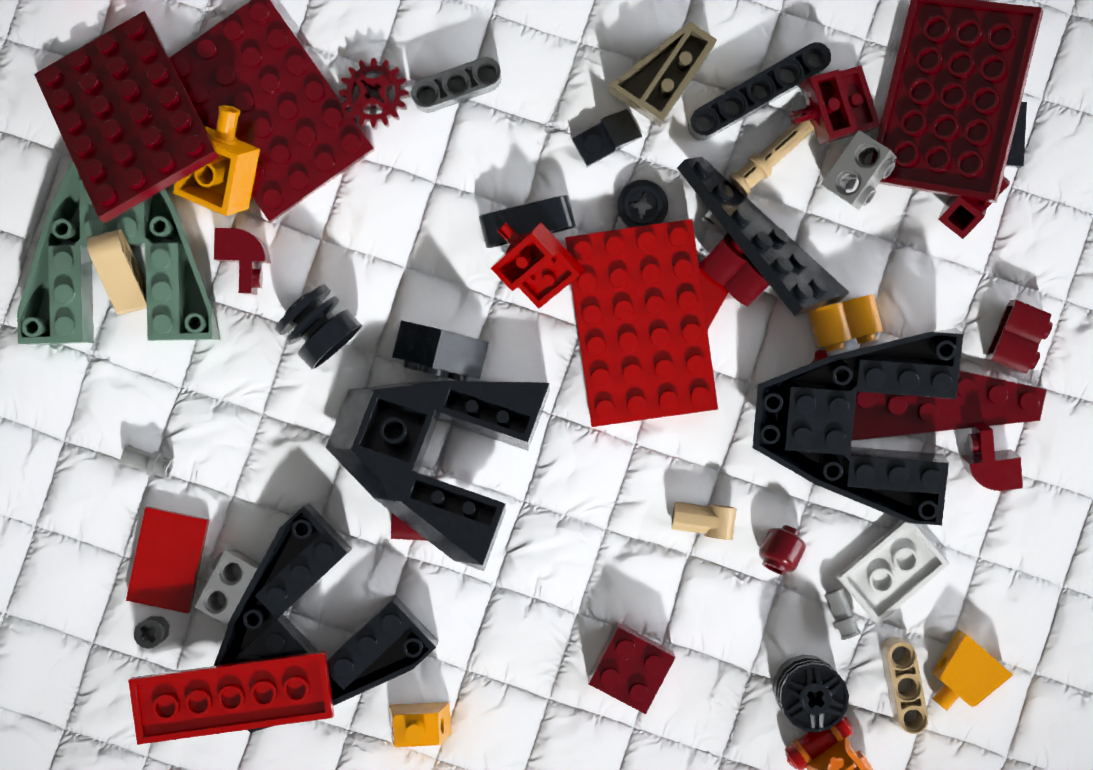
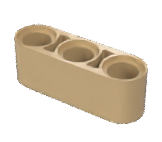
(118, 271)
(912, 698)

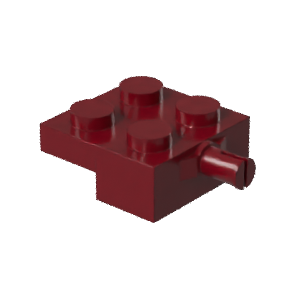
(837, 105)

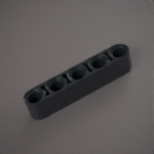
(770, 80)

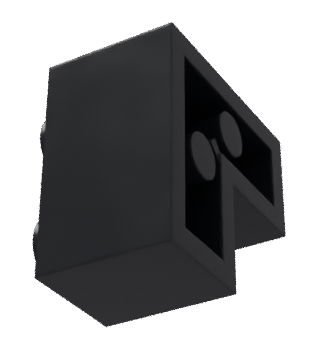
(439, 351)

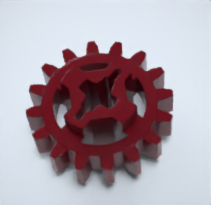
(382, 84)

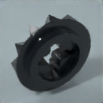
(632, 193)

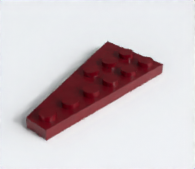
(977, 400)

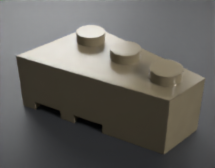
(663, 76)

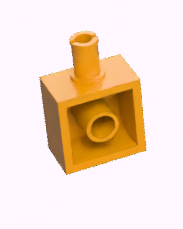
(227, 181)

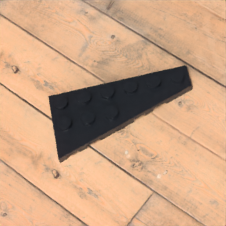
(780, 260)

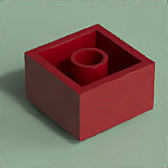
(631, 667)

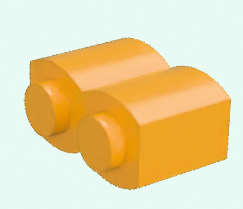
(845, 321)

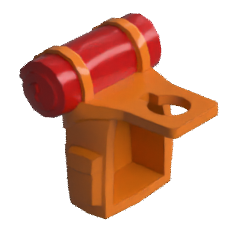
(827, 750)

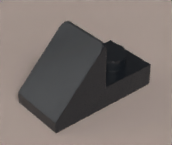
(606, 137)

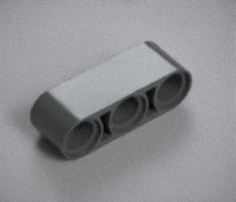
(467, 72)

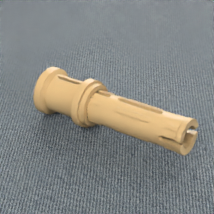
(761, 164)

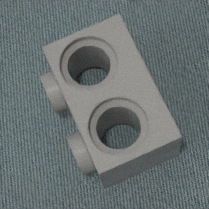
(852, 166)
(224, 582)

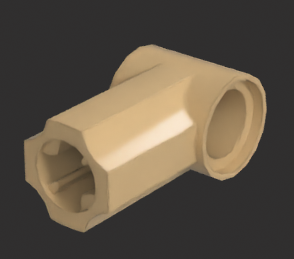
(711, 520)

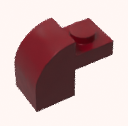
(964, 214)
(244, 248)
(989, 467)

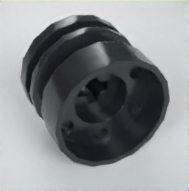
(318, 326)
(807, 674)

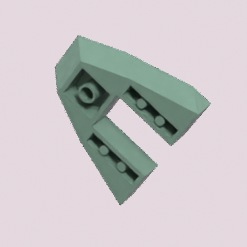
(59, 285)

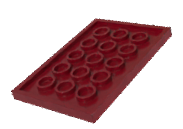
(957, 95)
(282, 101)
(125, 117)

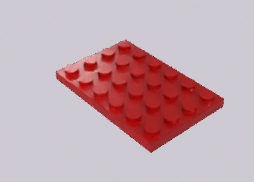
(642, 323)

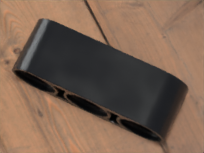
(552, 213)

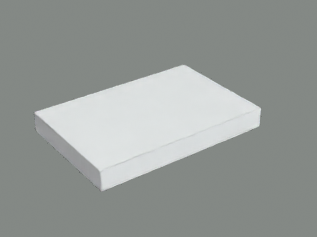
(892, 570)

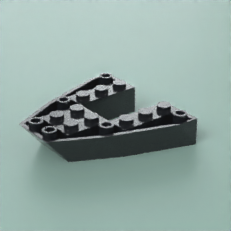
(809, 420)
(386, 435)
(296, 560)

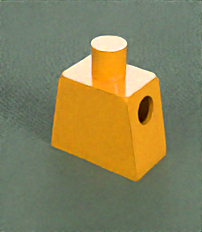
(967, 673)
(420, 724)

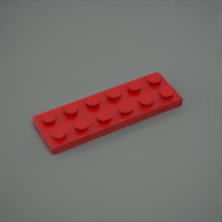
(231, 697)

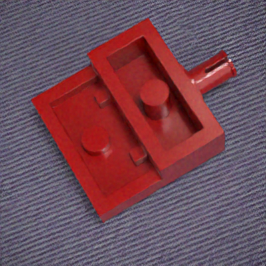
(535, 264)

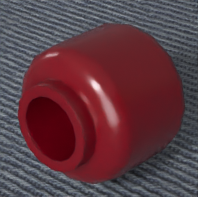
(782, 549)

